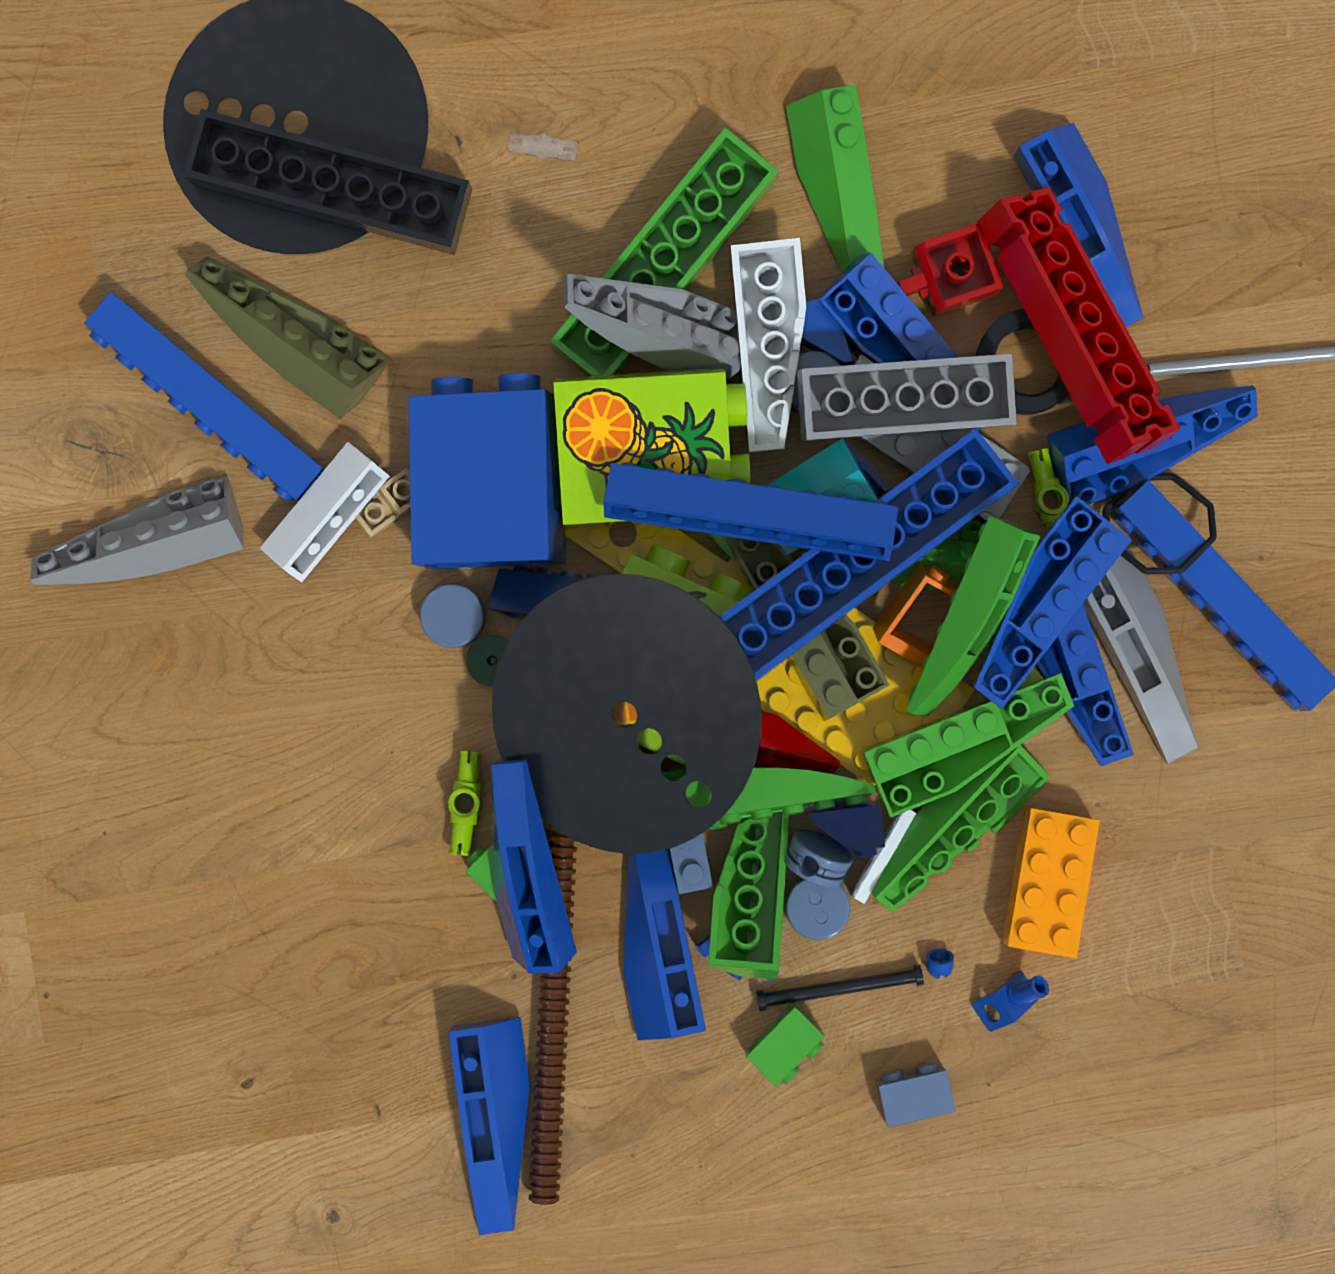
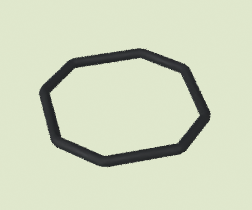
(1212, 527)

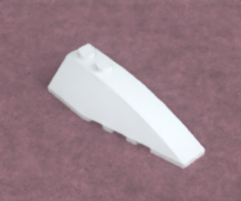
(770, 334)

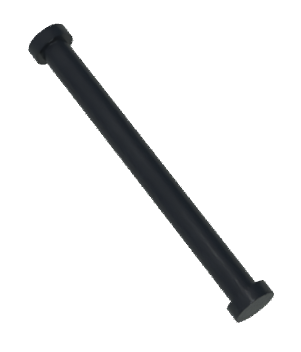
(840, 987)

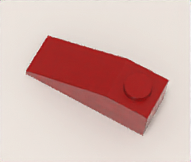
(788, 748)

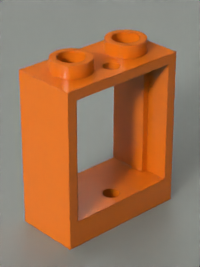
(897, 639)

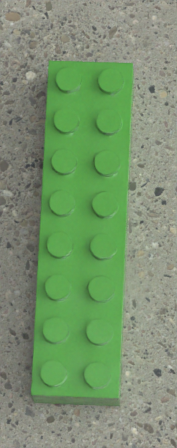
(677, 240)

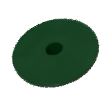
(484, 658)

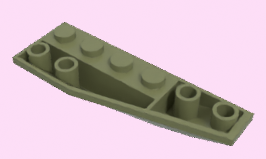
(291, 338)
(834, 665)

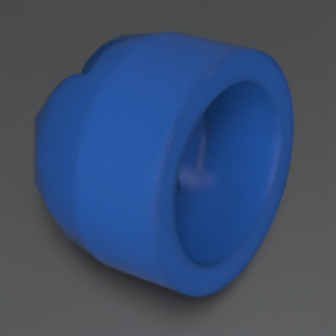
(939, 963)

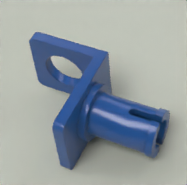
(1011, 1000)

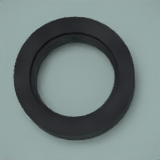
(1025, 403)

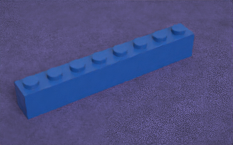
(204, 397)
(750, 511)
(1226, 598)

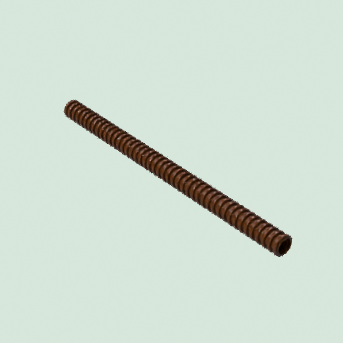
(552, 1047)

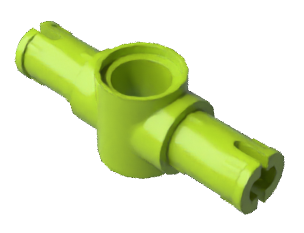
(1046, 482)
(463, 822)

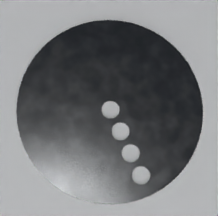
(309, 59)
(639, 646)

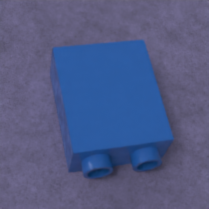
(485, 475)

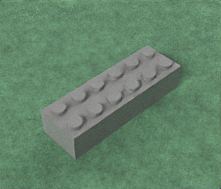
(906, 397)

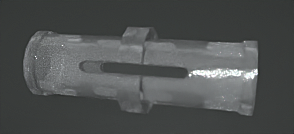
(543, 146)

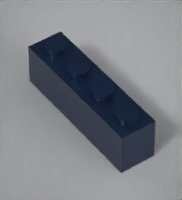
(522, 589)

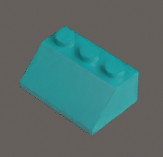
(829, 474)

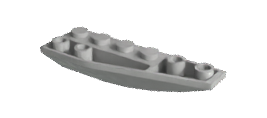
(657, 323)
(150, 539)
(1141, 649)

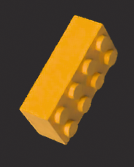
(1050, 882)

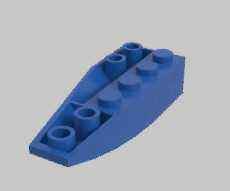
(1066, 166)
(881, 315)
(1202, 421)
(1053, 588)
(1084, 673)
(526, 875)
(658, 953)
(493, 1114)

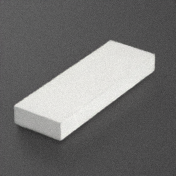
(878, 862)

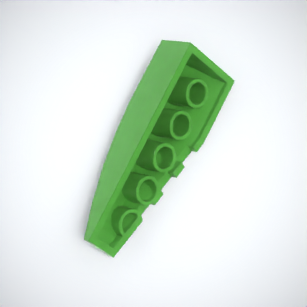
(836, 171)
(956, 823)
(751, 900)

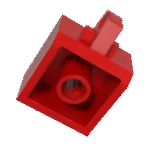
(947, 290)

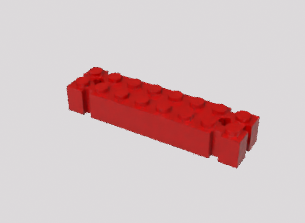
(1078, 324)

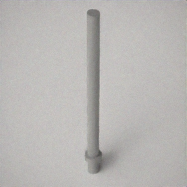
(1242, 361)

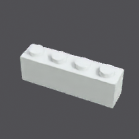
(324, 512)

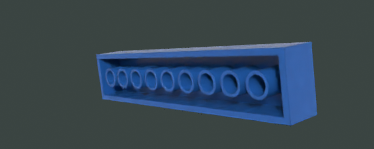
(829, 585)

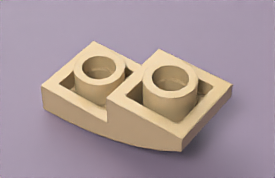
(386, 505)

